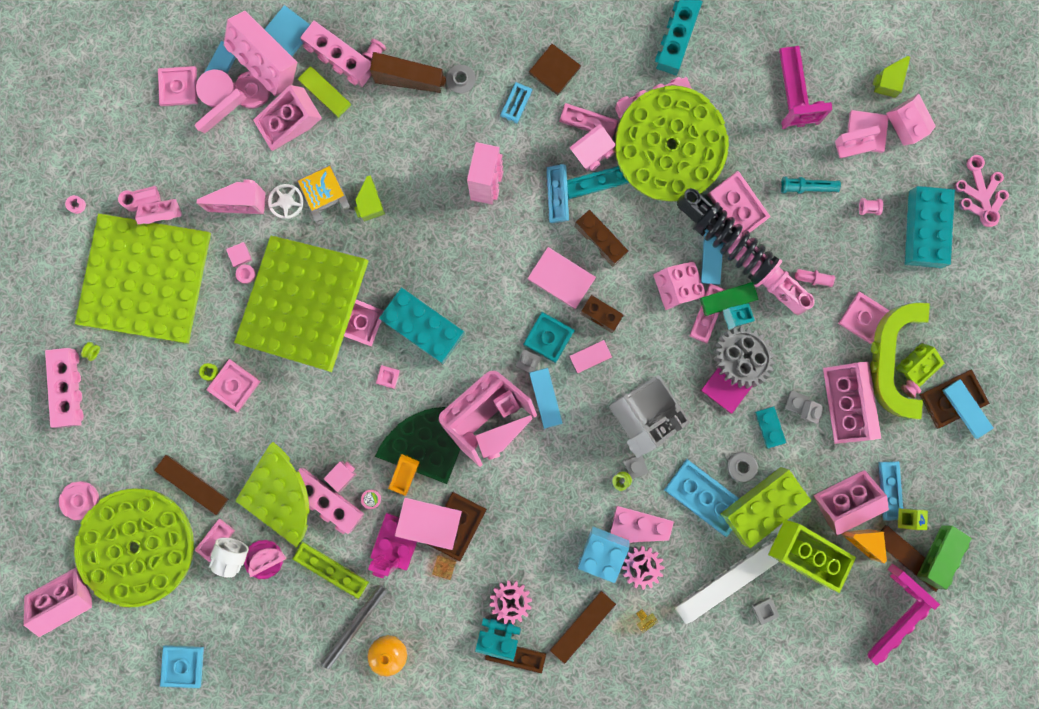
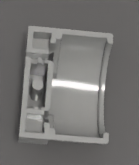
(640, 414)

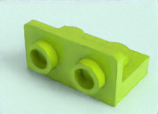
(921, 364)

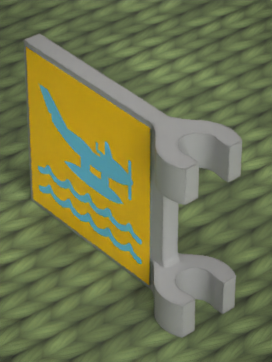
(322, 192)

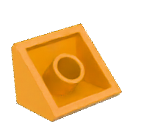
(868, 542)

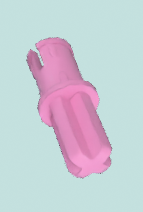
(814, 277)

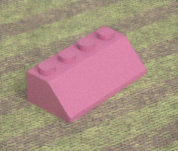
(852, 403)

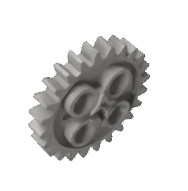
(756, 348)

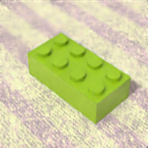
(765, 507)
(812, 555)

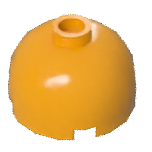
(387, 656)

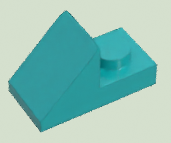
(738, 316)

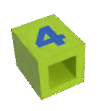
(912, 519)

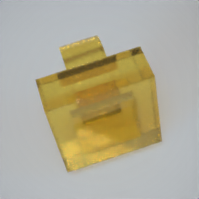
(646, 621)

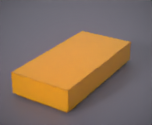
(403, 475)

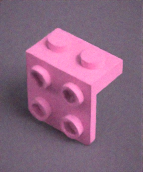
(679, 284)

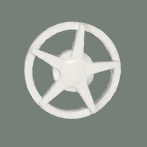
(285, 201)

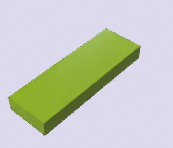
(324, 92)

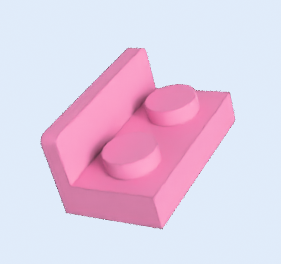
(857, 142)
(157, 211)

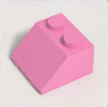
(911, 120)
(594, 148)

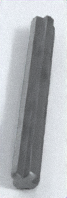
(354, 626)

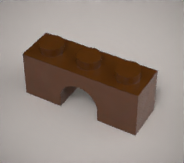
(609, 246)

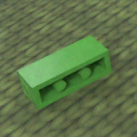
(944, 557)

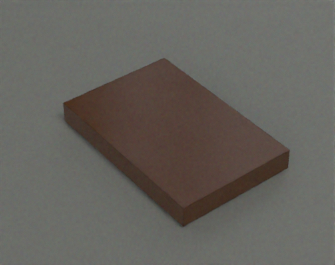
(940, 407)
(468, 524)

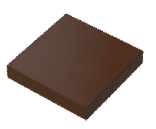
(554, 69)

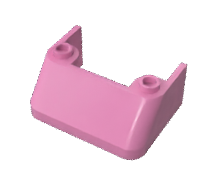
(477, 407)

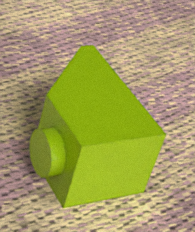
(892, 78)
(368, 201)

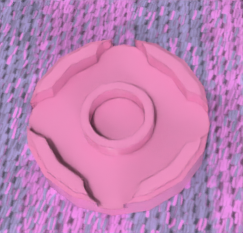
(214, 87)
(256, 93)
(85, 499)

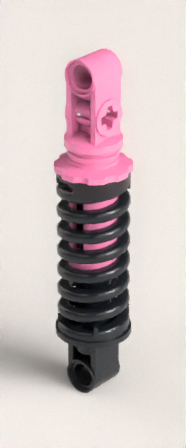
(761, 265)

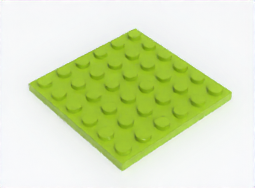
(143, 278)
(301, 302)

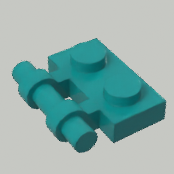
(497, 645)

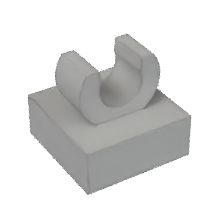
(528, 361)

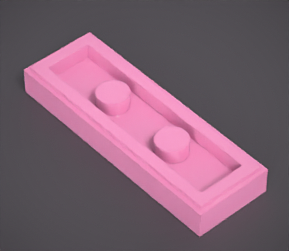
(220, 111)
(586, 119)
(704, 324)

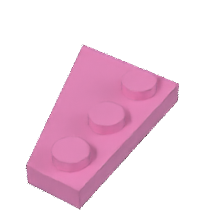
(640, 526)

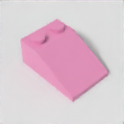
(287, 117)
(238, 197)
(363, 323)
(498, 439)

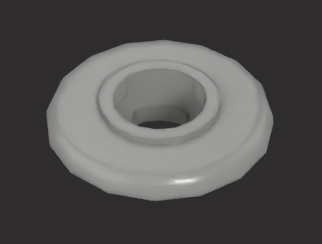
(463, 86)
(751, 470)

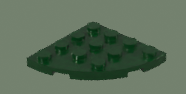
(425, 441)

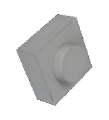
(795, 402)
(811, 411)
(636, 467)
(765, 611)

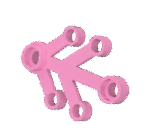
(982, 193)

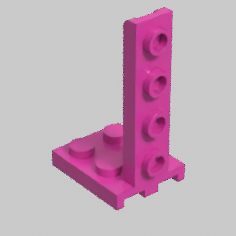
(799, 109)
(390, 551)
(907, 622)

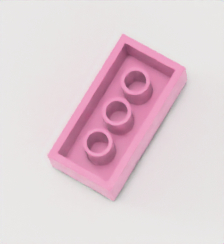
(259, 53)
(485, 173)

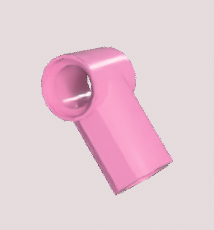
(140, 197)

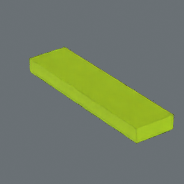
(330, 570)

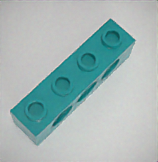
(672, 62)

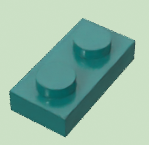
(770, 427)

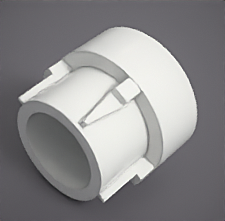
(228, 556)

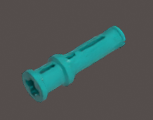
(800, 185)

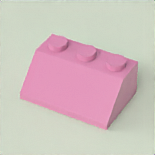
(851, 502)
(56, 603)

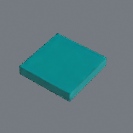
(548, 337)

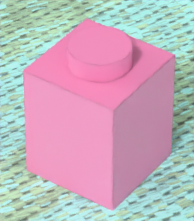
(340, 476)

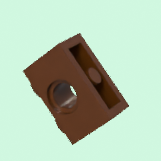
(601, 314)

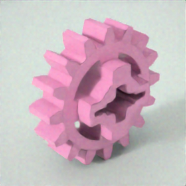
(639, 576)
(519, 609)

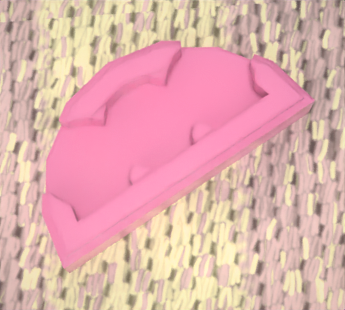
(265, 559)

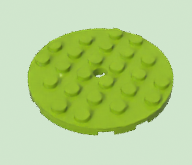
(675, 115)
(105, 553)

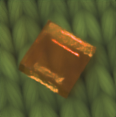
(444, 567)

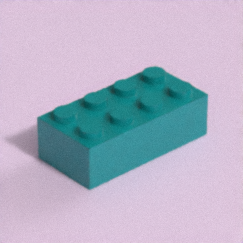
(929, 227)
(422, 325)

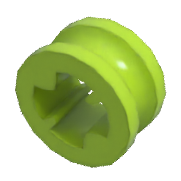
(90, 351)
(207, 377)
(628, 480)

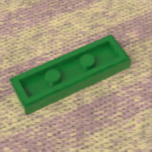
(729, 298)

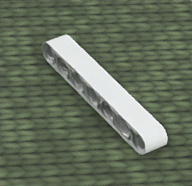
(726, 583)

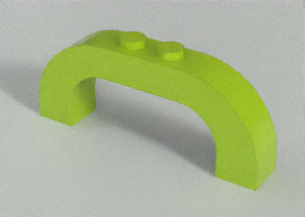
(883, 359)

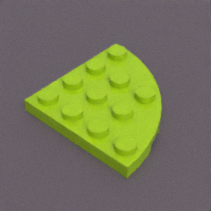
(277, 495)

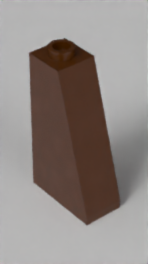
(406, 73)

